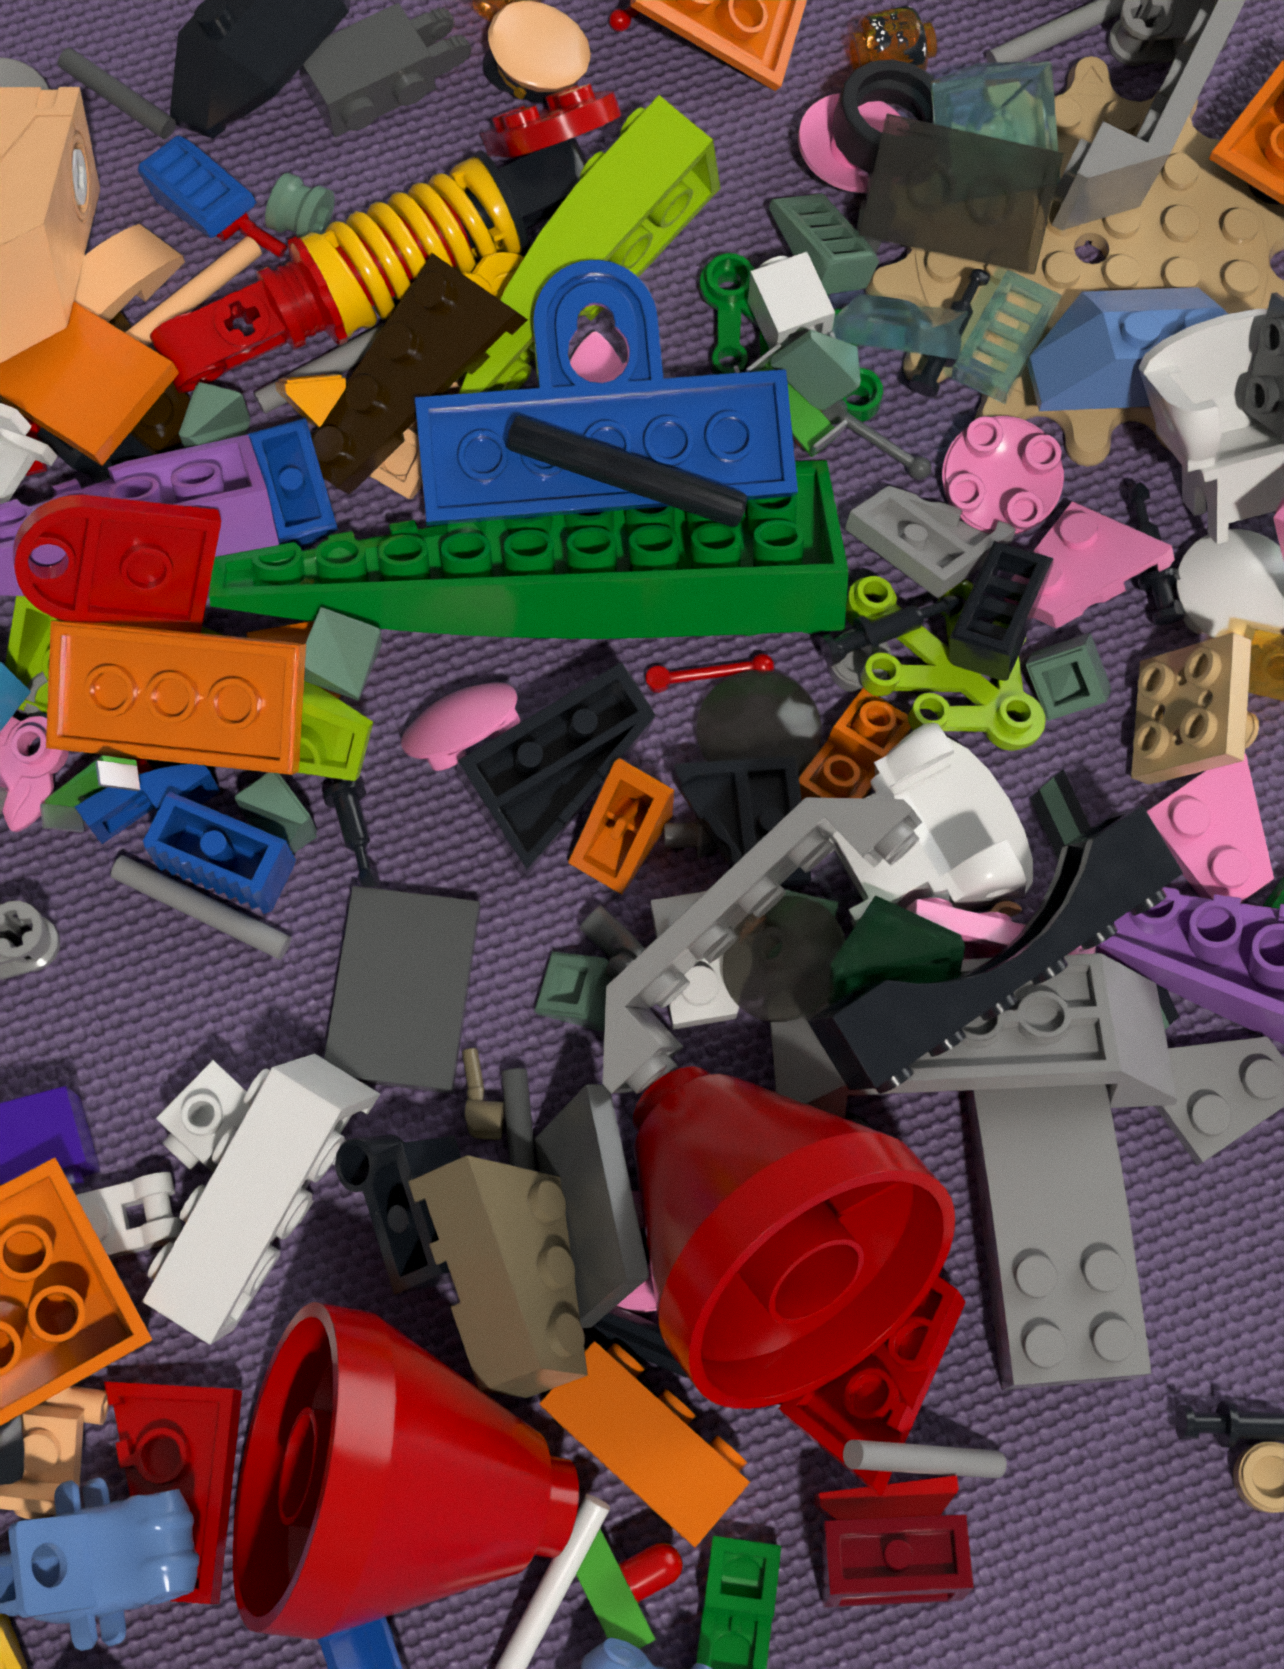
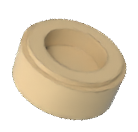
(1260, 1477)

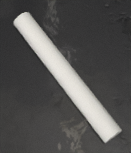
(554, 1586)

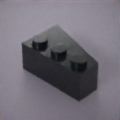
(554, 763)

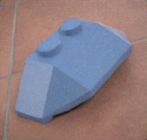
(1101, 340)

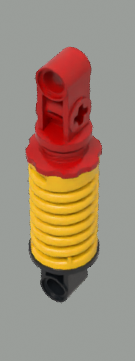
(372, 259)

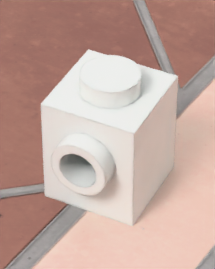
(789, 300)
(203, 1116)

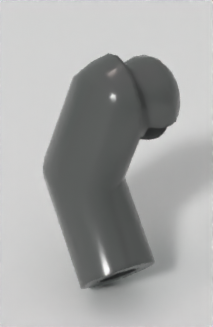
(612, 939)

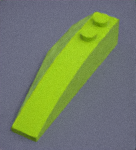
(619, 213)

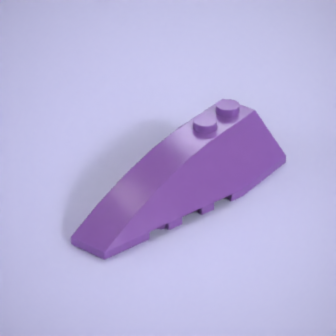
(208, 476)
(1210, 954)

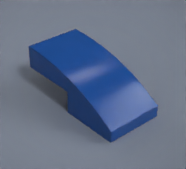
(116, 809)

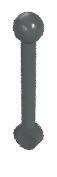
(918, 467)

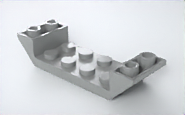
(1121, 168)
(1073, 1030)
(635, 1040)

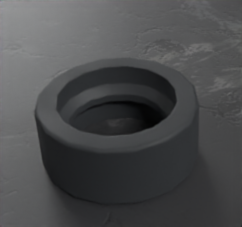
(878, 81)

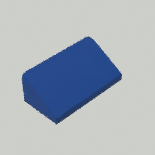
(294, 483)

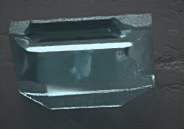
(900, 326)

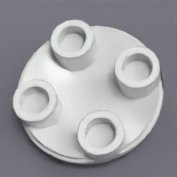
(1232, 584)

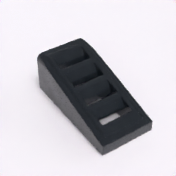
(986, 646)

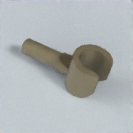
(482, 1117)

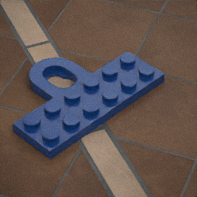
(709, 426)

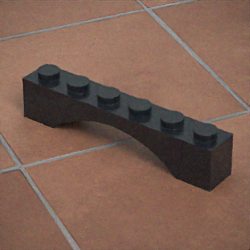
(1098, 879)

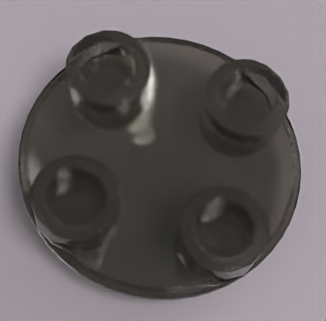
(759, 718)

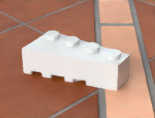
(254, 1194)

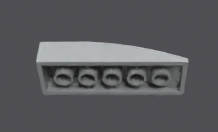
(1057, 1237)

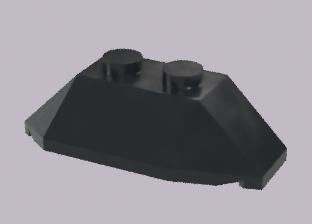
(242, 55)

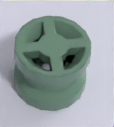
(298, 207)

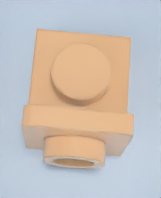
(50, 1457)

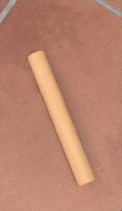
(198, 288)

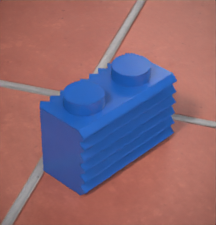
(219, 852)

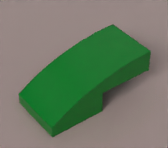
(738, 1604)

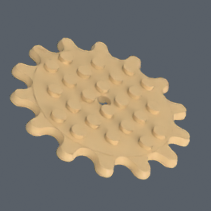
(1189, 232)

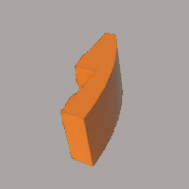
(856, 741)

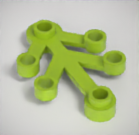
(942, 676)

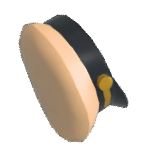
(535, 51)

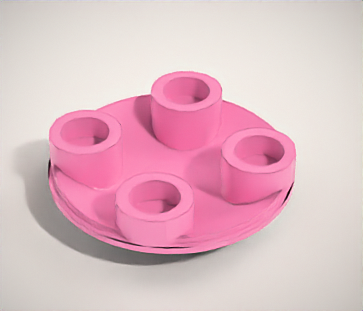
(1003, 473)
(460, 722)

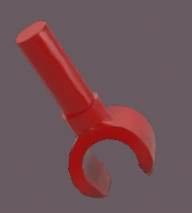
(250, 229)

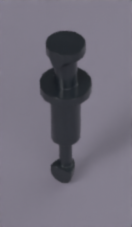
(926, 382)
(1158, 582)
(869, 634)
(346, 798)
(1229, 1424)

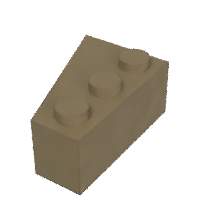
(511, 1271)

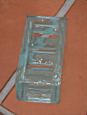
(984, 377)

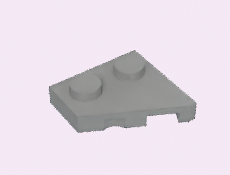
(923, 538)
(1222, 1092)

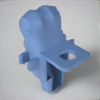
(98, 1560)

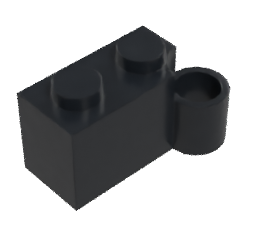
(403, 1227)

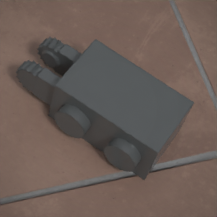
(380, 65)

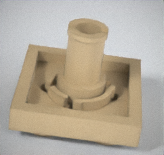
(1203, 717)

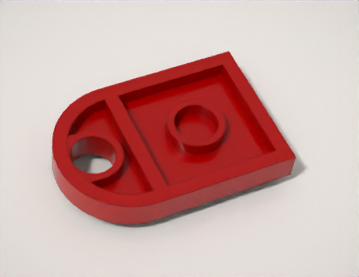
(567, 116)
(121, 561)

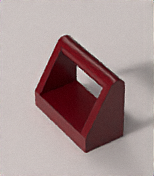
(895, 1561)

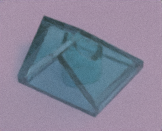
(1000, 101)

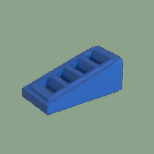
(190, 181)

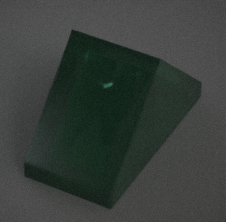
(895, 947)

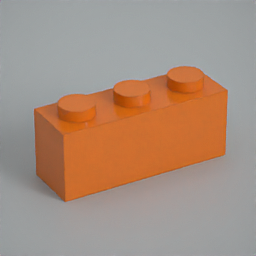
(648, 1442)

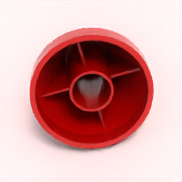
(778, 1235)
(382, 1482)

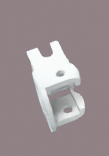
(1197, 401)
(968, 835)

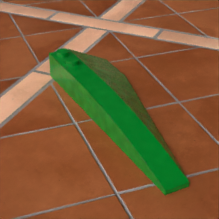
(569, 573)

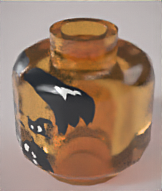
(892, 35)

